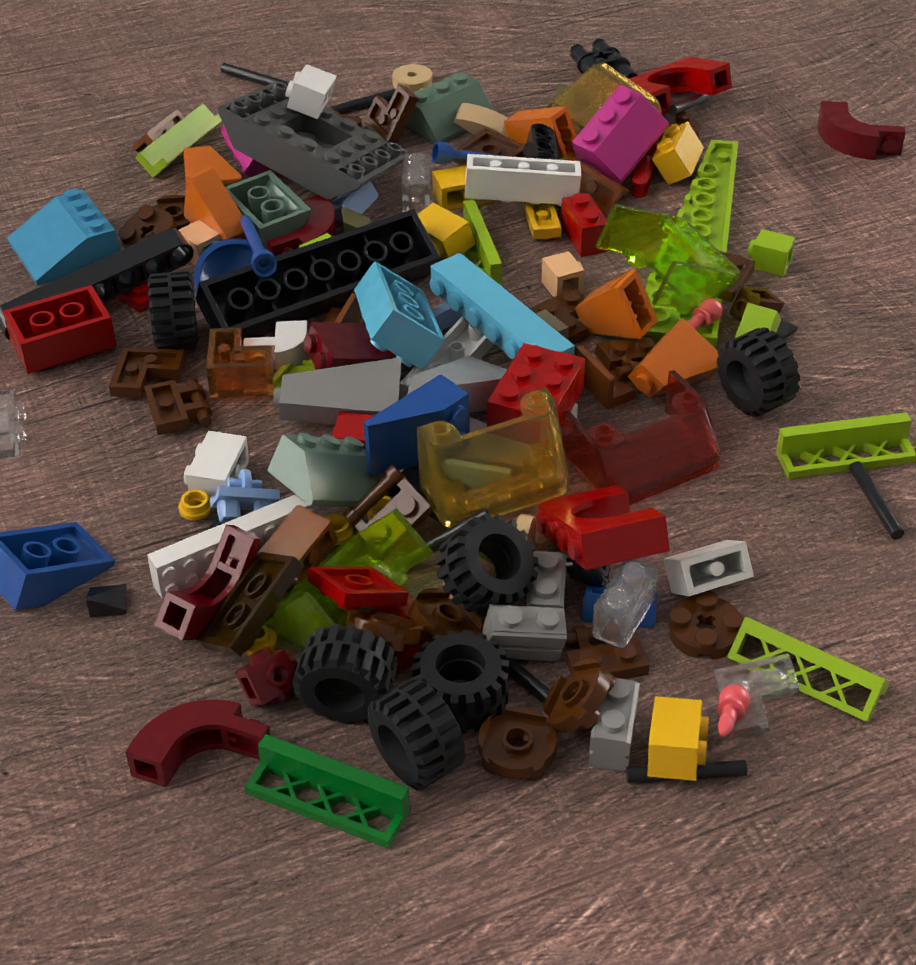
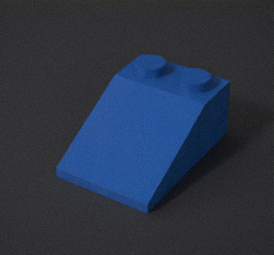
(393, 432)
(47, 563)

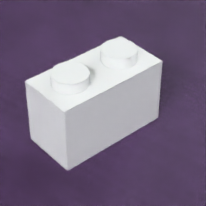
(310, 91)
(215, 461)
(708, 567)

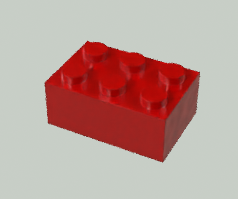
(59, 329)
(534, 370)

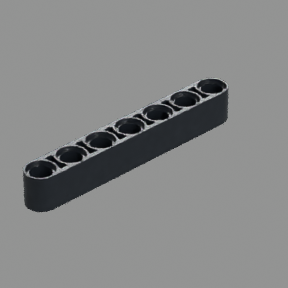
(117, 272)

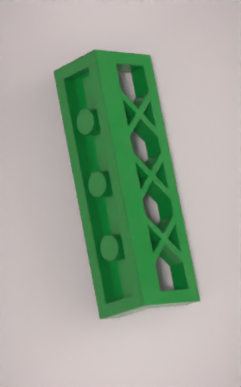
(330, 778)

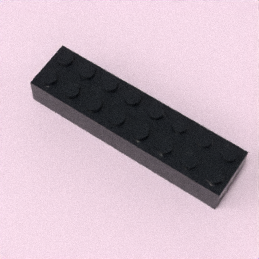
(316, 276)

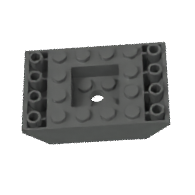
(320, 154)

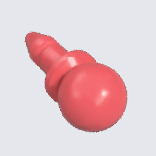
(707, 312)
(732, 705)

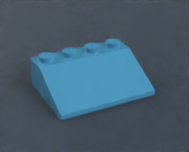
(63, 237)

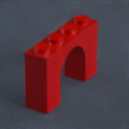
(685, 75)
(600, 529)

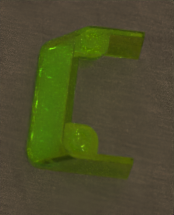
(674, 250)
(386, 545)

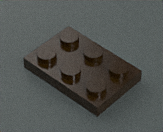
(250, 603)

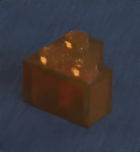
(238, 369)

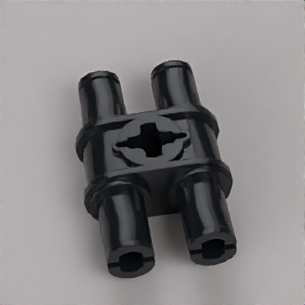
(601, 53)

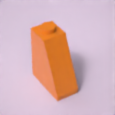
(554, 117)
(200, 157)
(211, 203)
(618, 308)
(678, 350)

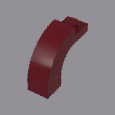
(855, 137)
(319, 223)
(189, 611)
(187, 731)

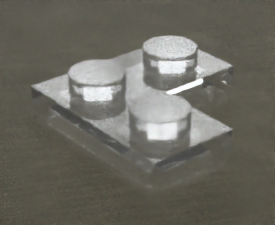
(763, 680)

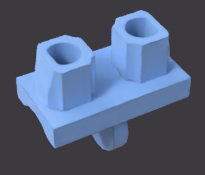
(241, 495)

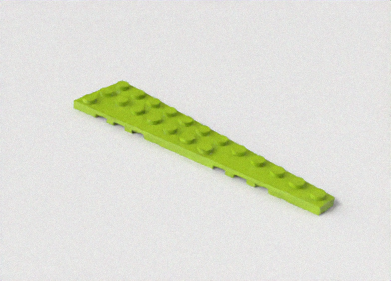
(709, 211)

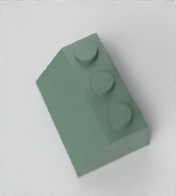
(439, 104)
(270, 205)
(323, 469)

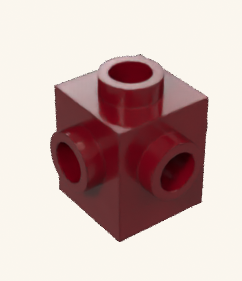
(268, 676)

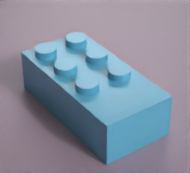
(398, 316)

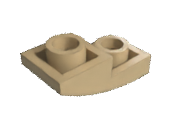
(477, 118)

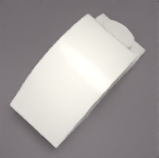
(287, 343)

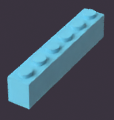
(492, 308)

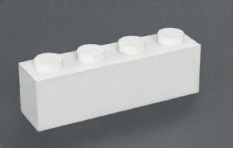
(521, 179)

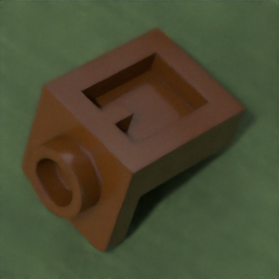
(756, 296)

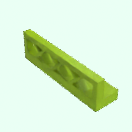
(182, 135)
(484, 249)
(842, 441)
(821, 659)

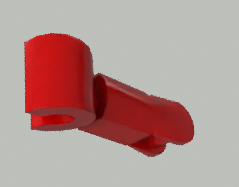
(643, 174)

